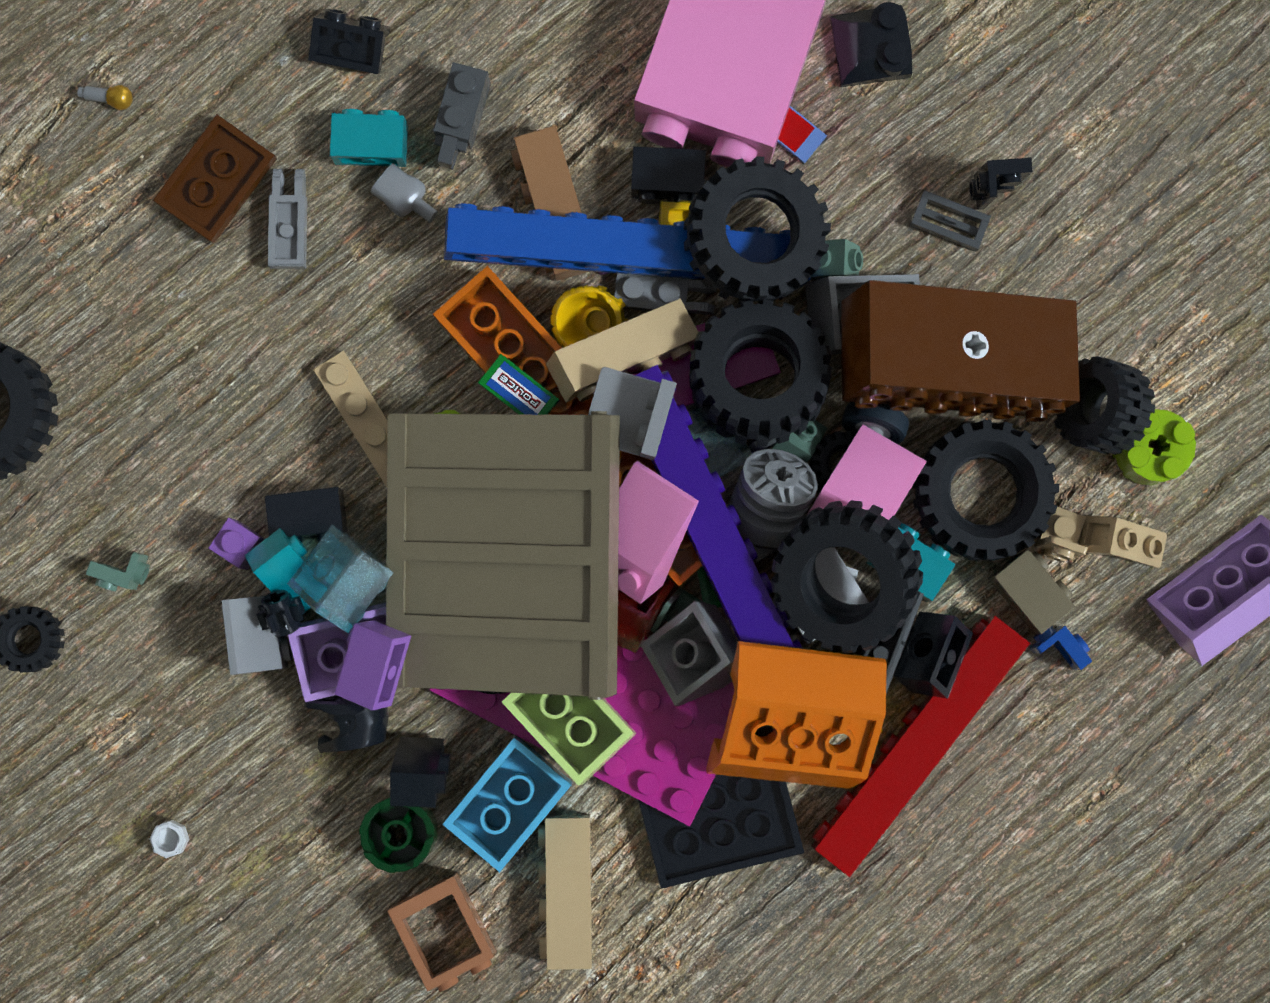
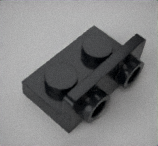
(348, 41)
(998, 177)

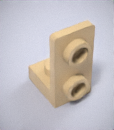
(1062, 536)
(1123, 539)

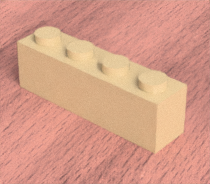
(625, 348)
(568, 892)

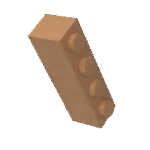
(547, 179)

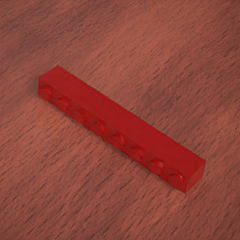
(917, 748)

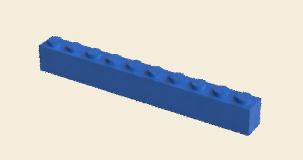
(588, 243)

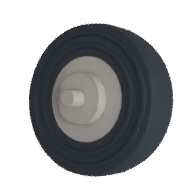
(880, 419)

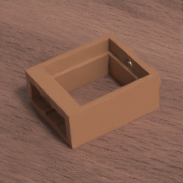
(425, 898)

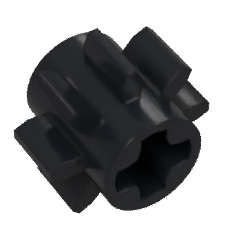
(280, 613)

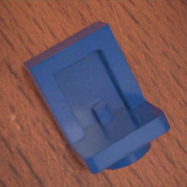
(1070, 646)

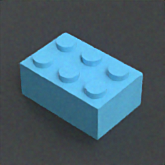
(507, 803)

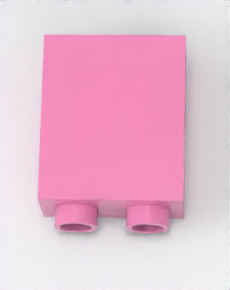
(725, 74)

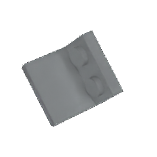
(641, 408)

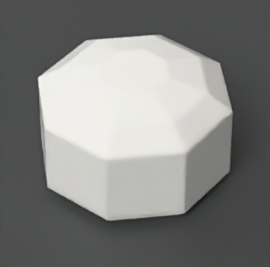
(169, 839)

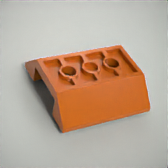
(807, 702)

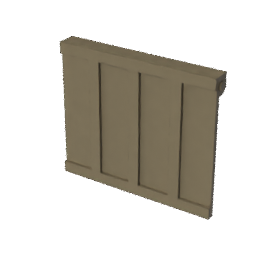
(505, 551)

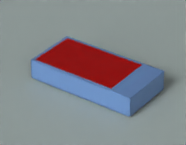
(800, 136)

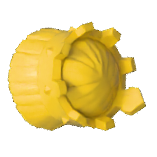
(584, 313)

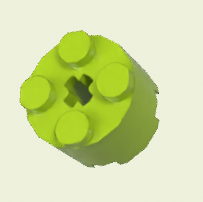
(1175, 450)

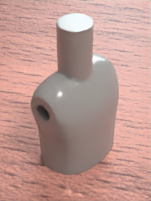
(402, 193)

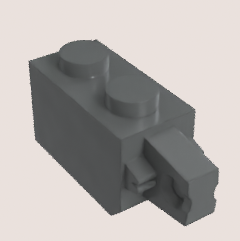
(460, 112)

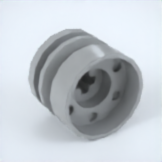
(772, 496)

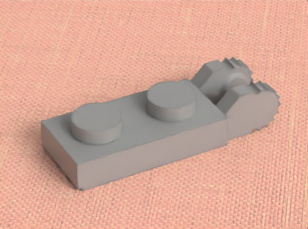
(287, 223)
(652, 292)

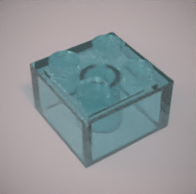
(340, 579)

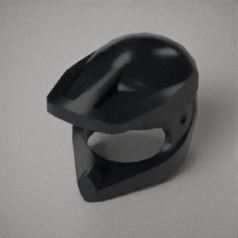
(357, 724)

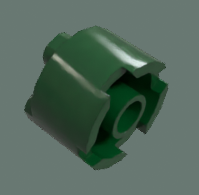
(378, 836)

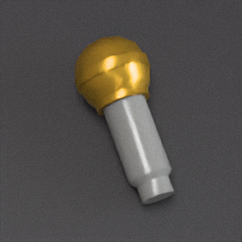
(117, 96)

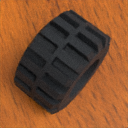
(1125, 411)

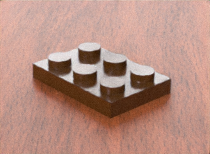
(215, 179)

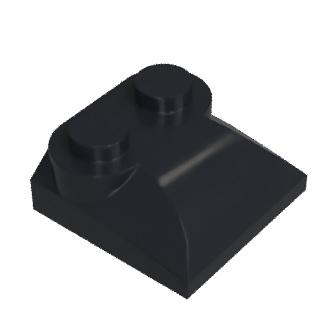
(872, 45)

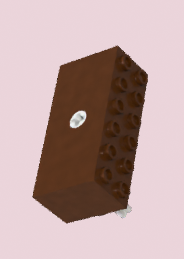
(959, 351)

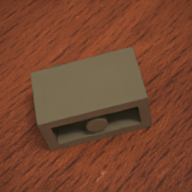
(1032, 591)

